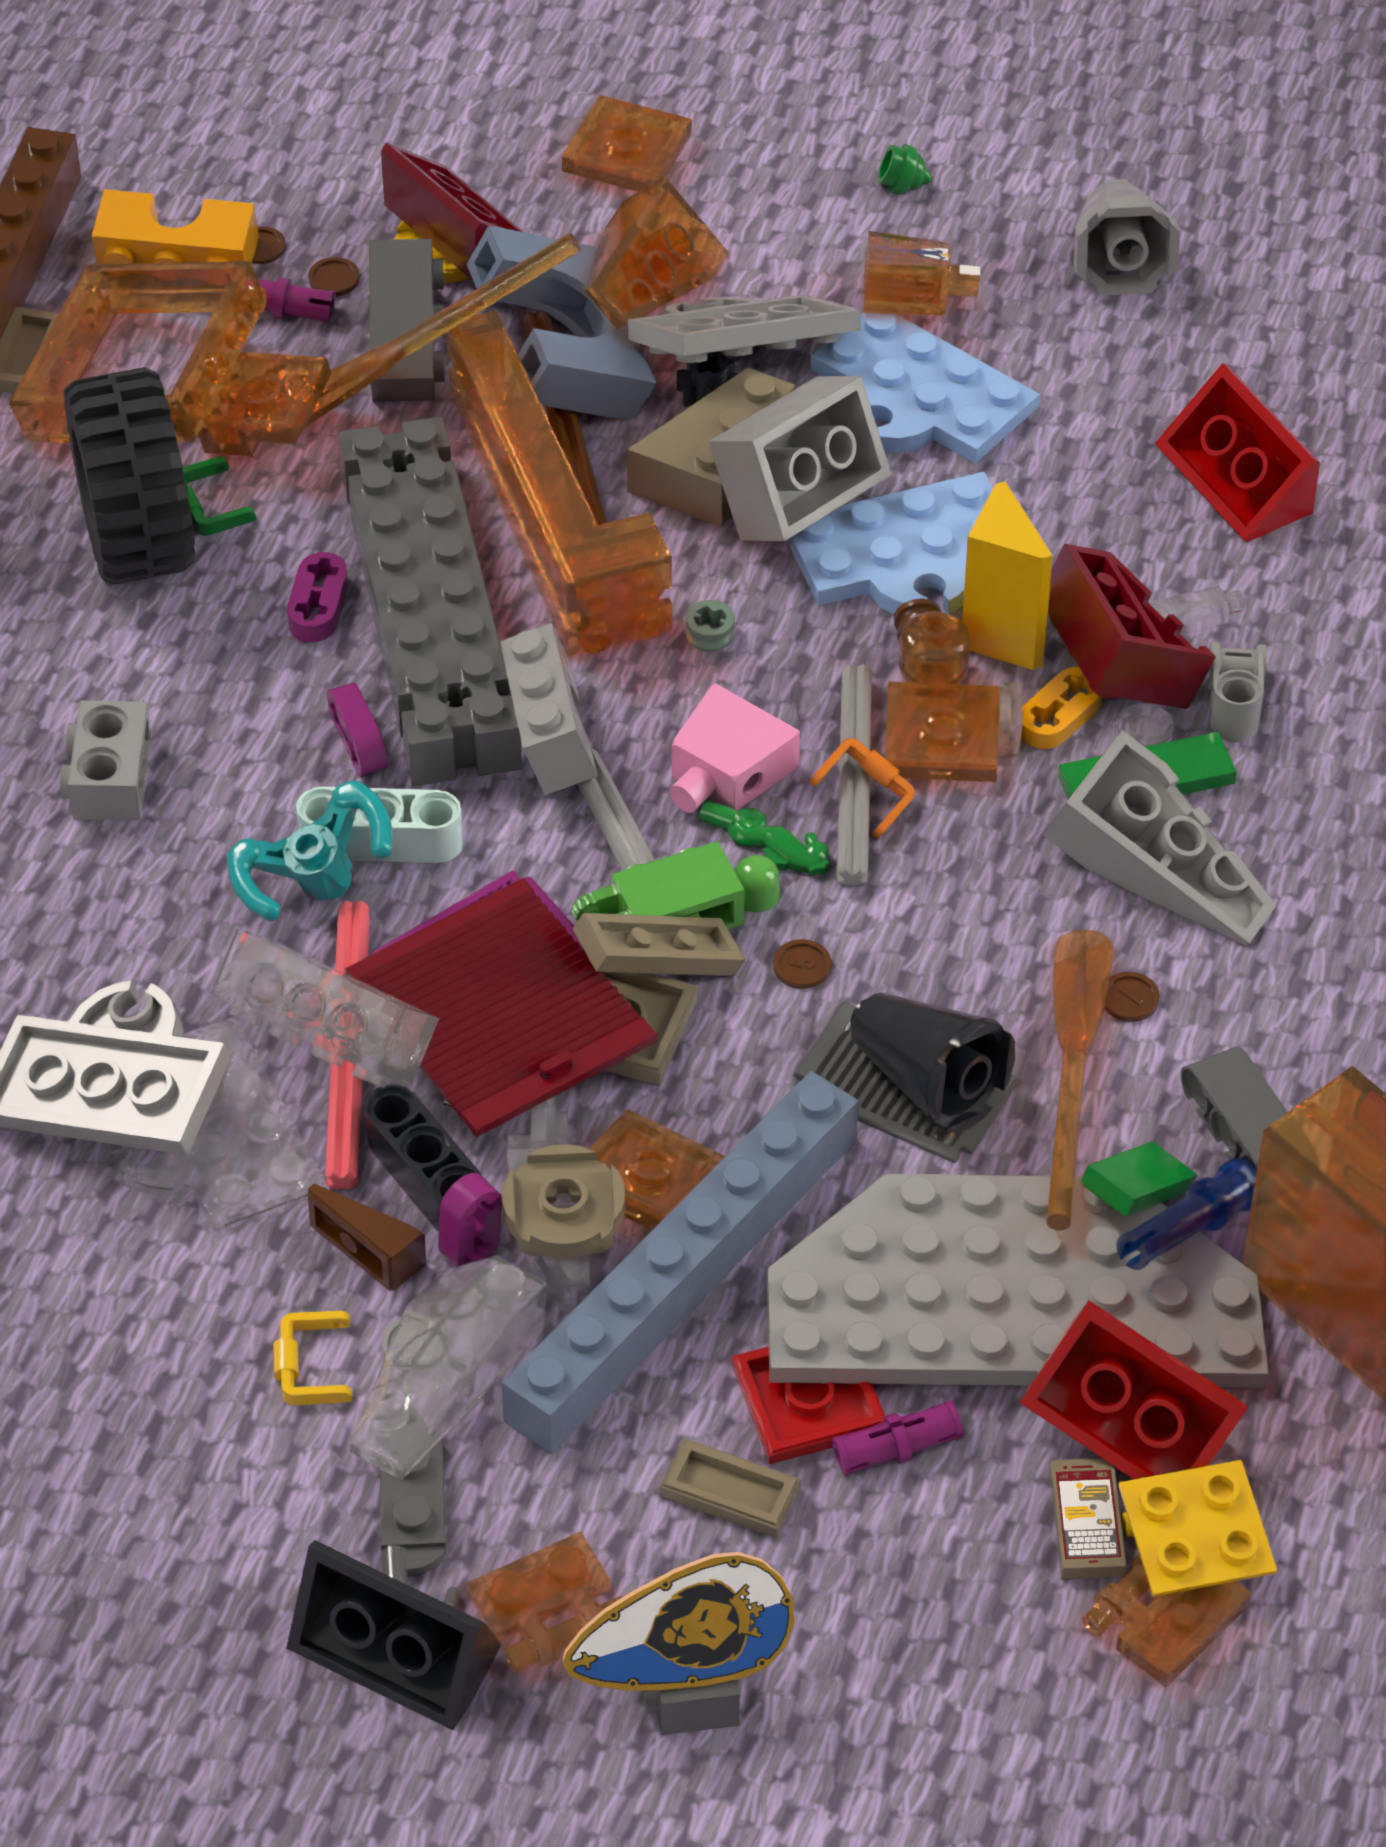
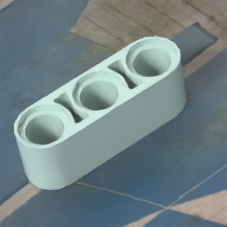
(423, 824)

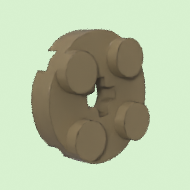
(567, 1231)

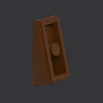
(373, 1240)

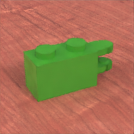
(681, 885)

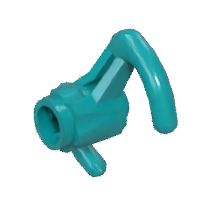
(313, 853)

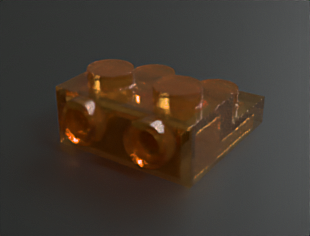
(264, 402)

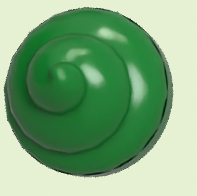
(903, 169)

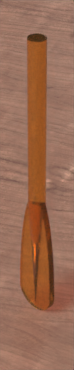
(364, 369)
(1080, 995)

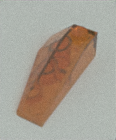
(651, 254)

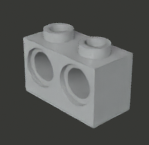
(107, 760)

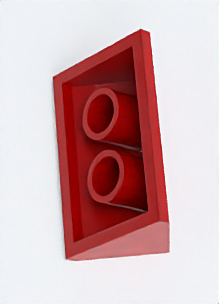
(1242, 457)
(1130, 1399)

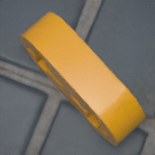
(1054, 700)

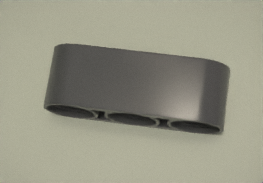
(1233, 1101)

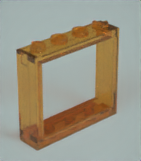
(114, 289)

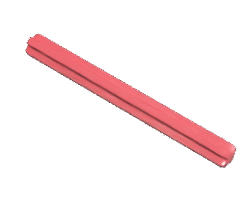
(344, 1087)

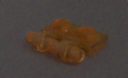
(537, 1589)
(1172, 1628)

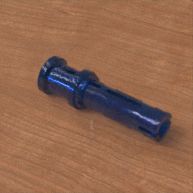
(1206, 1206)

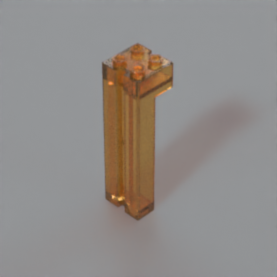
(592, 577)

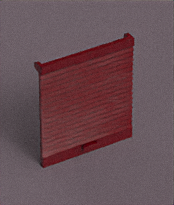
(509, 1004)

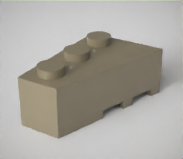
(676, 460)

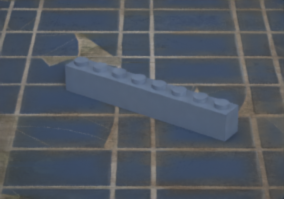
(679, 1263)

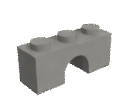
(546, 709)

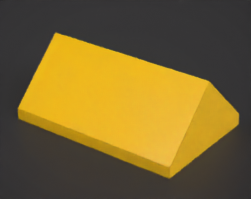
(1007, 583)

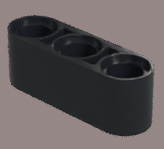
(414, 1147)

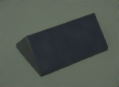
(389, 1636)

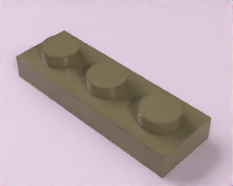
(658, 944)

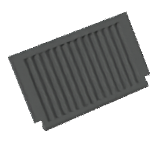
(881, 1100)

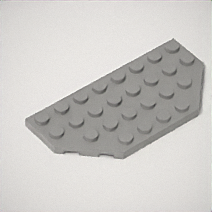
(976, 1289)

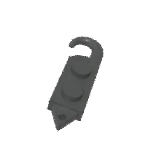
(415, 1520)

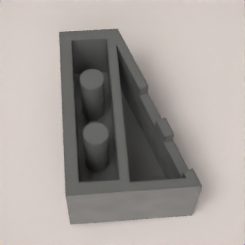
(401, 297)

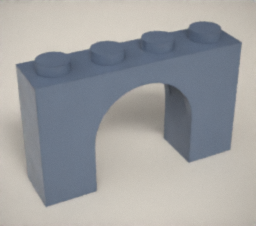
(580, 373)

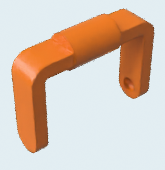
(877, 768)

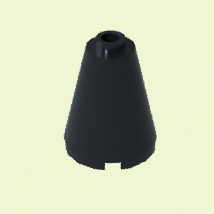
(936, 1055)

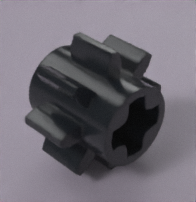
(704, 377)

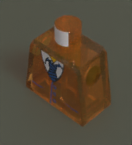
(913, 275)

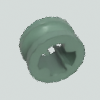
(716, 615)

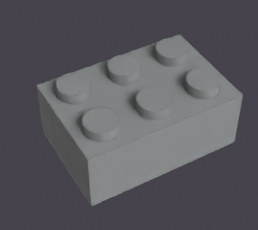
(800, 458)

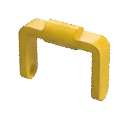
(286, 1358)

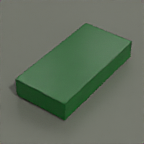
(1138, 1178)

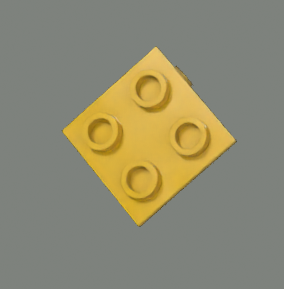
(1196, 1528)

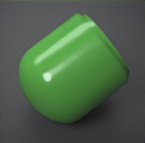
(761, 882)

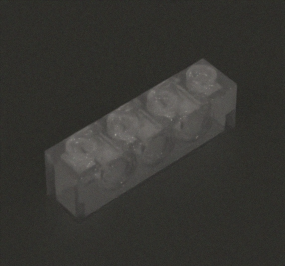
(323, 1007)

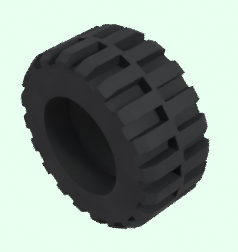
(129, 475)

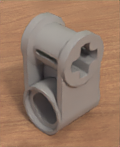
(1236, 691)

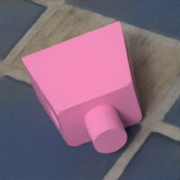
(730, 752)

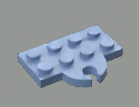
(926, 387)
(894, 545)

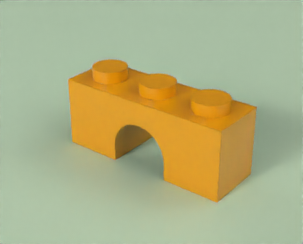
(131, 233)

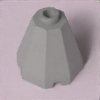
(1124, 233)

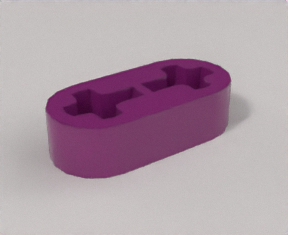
(306, 594)
(357, 729)
(469, 1220)

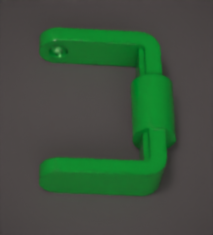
(220, 522)

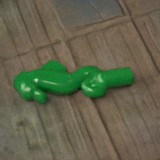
(780, 845)

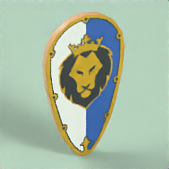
(687, 1628)

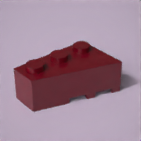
(1118, 635)

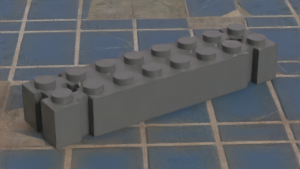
(429, 602)

